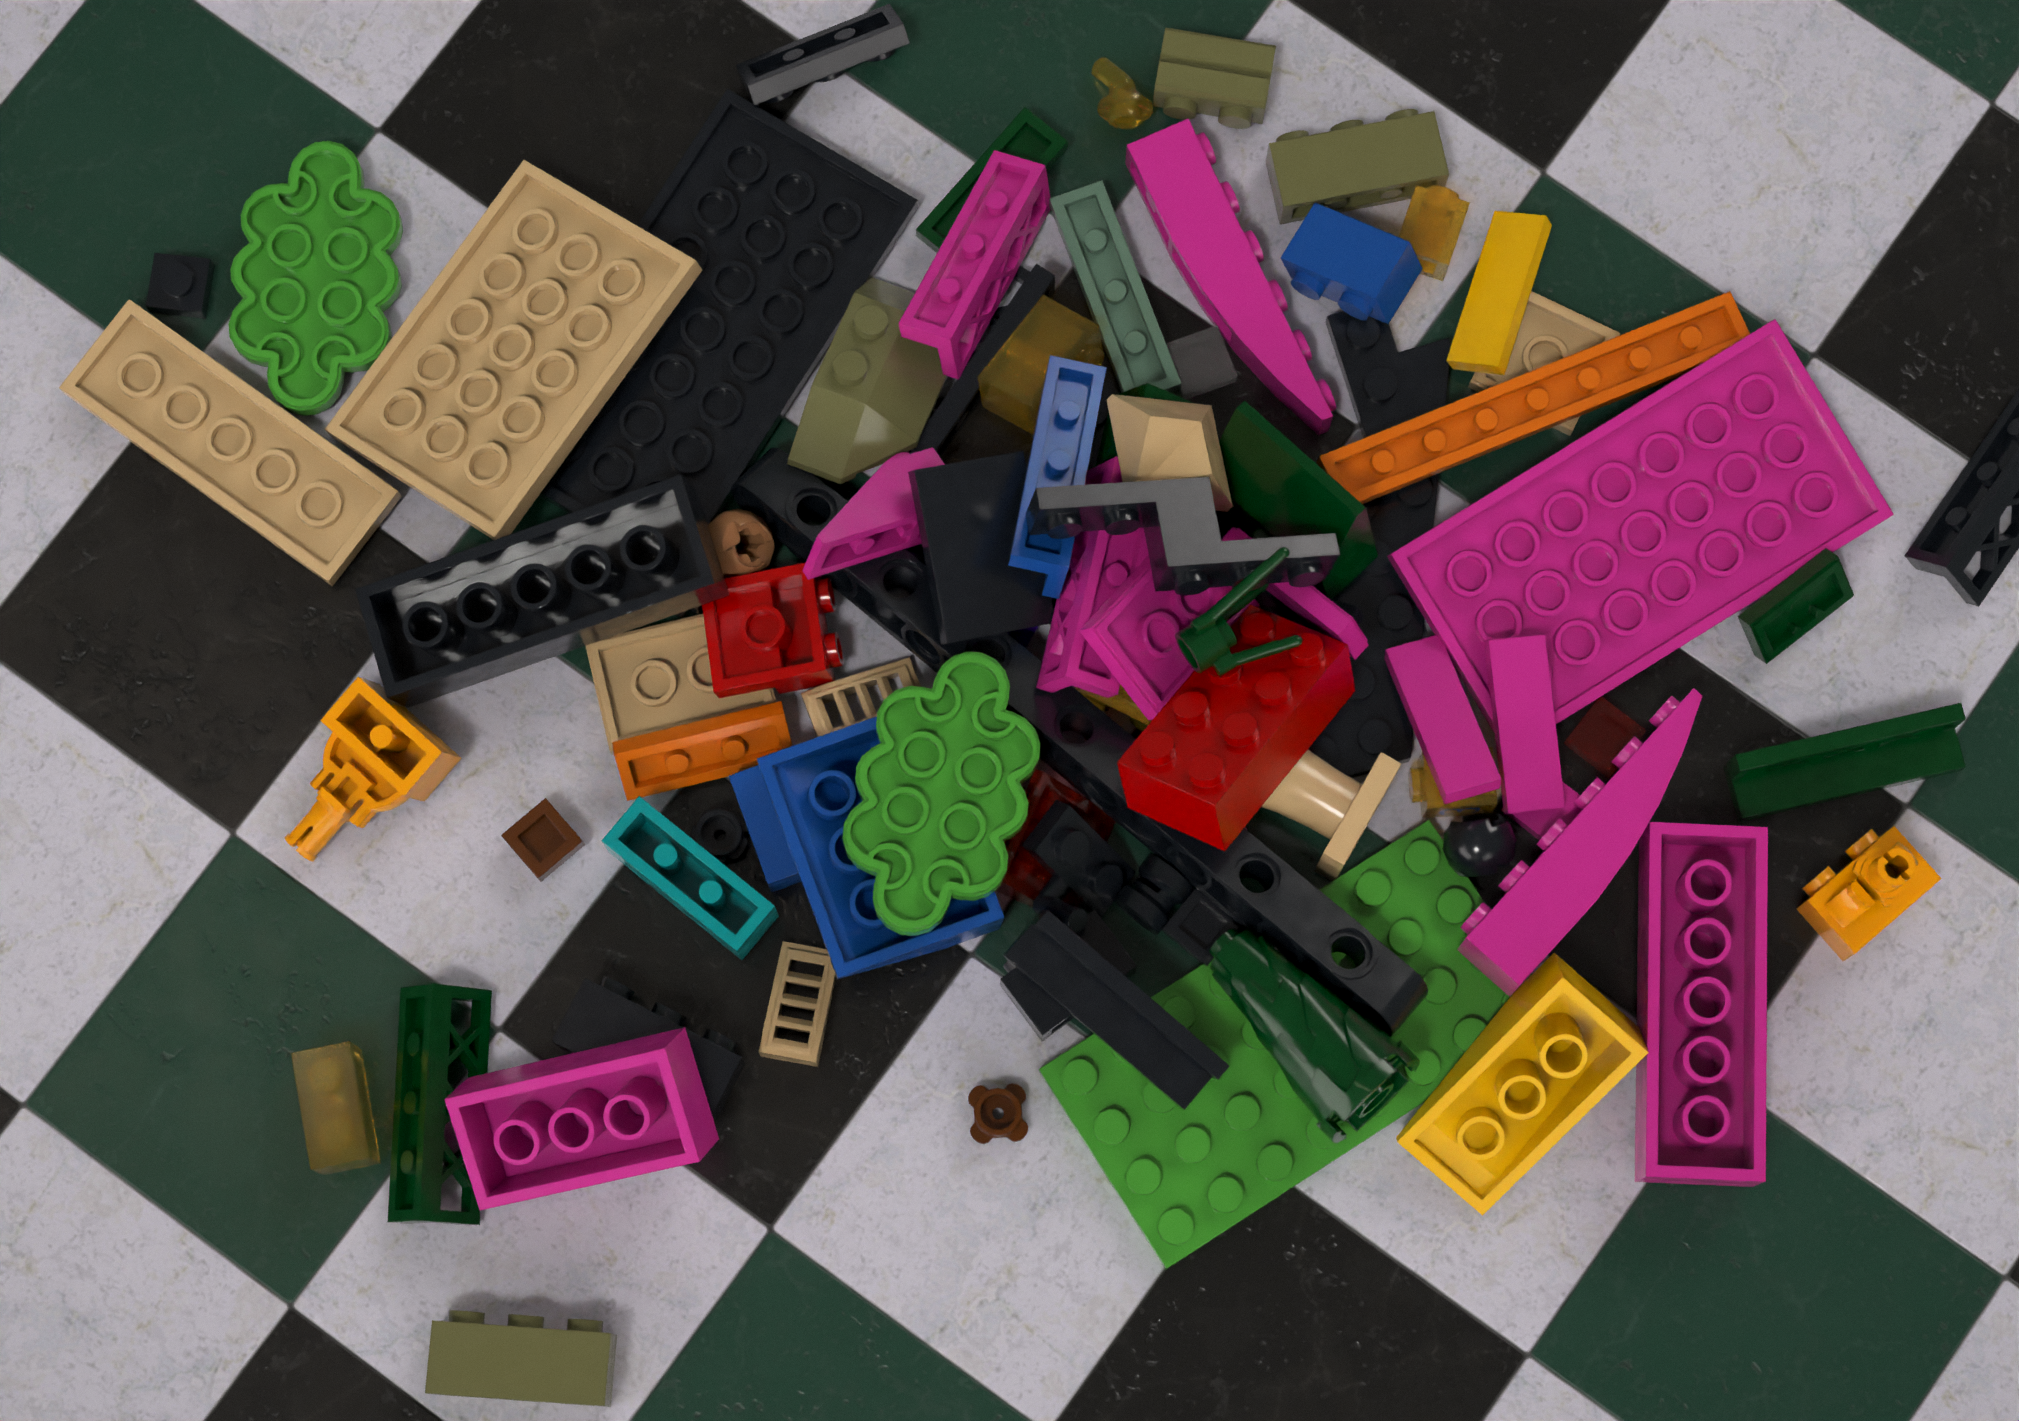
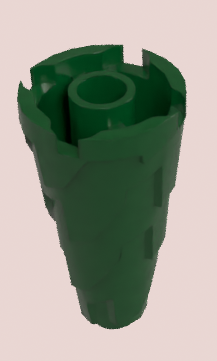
(1326, 1050)

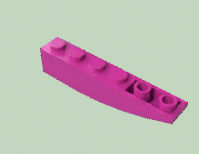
(1223, 266)
(1578, 857)

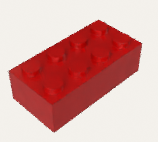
(1236, 736)

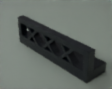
(965, 395)
(1972, 512)
(1114, 1009)

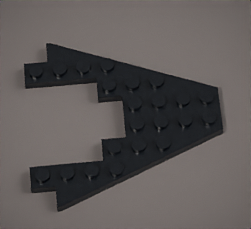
(1384, 392)

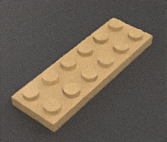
(230, 442)

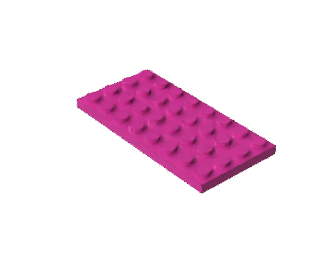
(1647, 525)

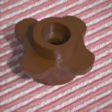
(1010, 1125)

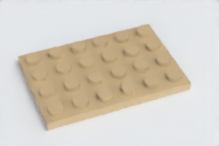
(513, 351)

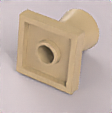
(1332, 804)

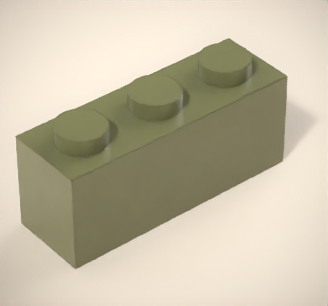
(1356, 164)
(521, 1360)

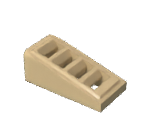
(858, 683)
(789, 1050)

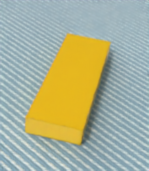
(1499, 292)

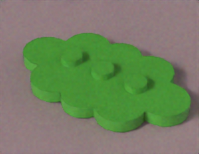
(315, 277)
(941, 793)

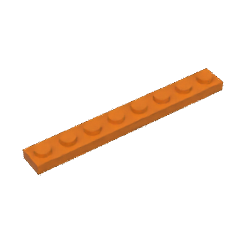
(1535, 400)

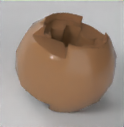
(754, 535)

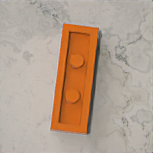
(700, 750)

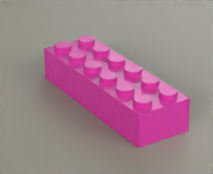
(1702, 1004)

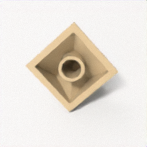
(1168, 442)

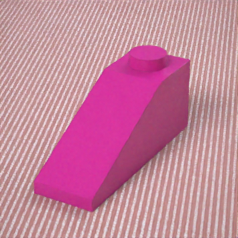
(874, 520)

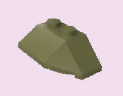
(869, 390)

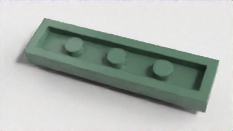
(1113, 289)

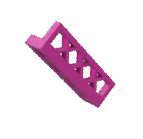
(978, 260)
(1095, 572)

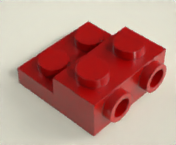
(772, 633)

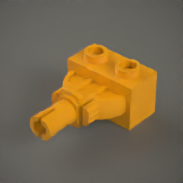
(370, 765)
(1867, 892)

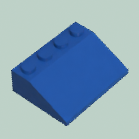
(812, 798)

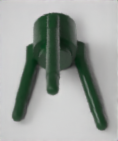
(1210, 637)

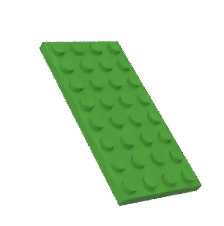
(1248, 1131)

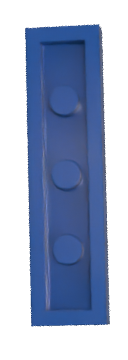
(1058, 458)

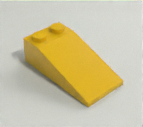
(1523, 1084)

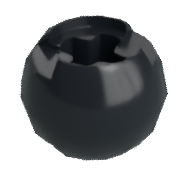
(1479, 844)

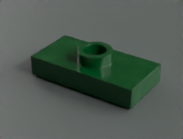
(1796, 606)

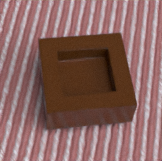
(543, 839)

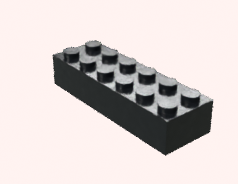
(542, 592)

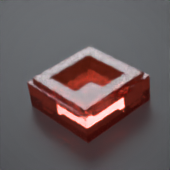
(1603, 735)

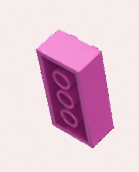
(582, 1119)

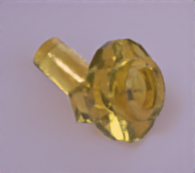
(1123, 105)

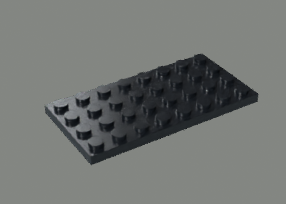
(780, 251)

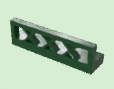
(1845, 763)
(420, 1103)

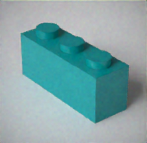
(690, 878)

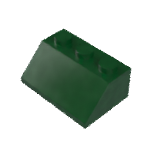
(1287, 494)

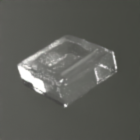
(1202, 362)

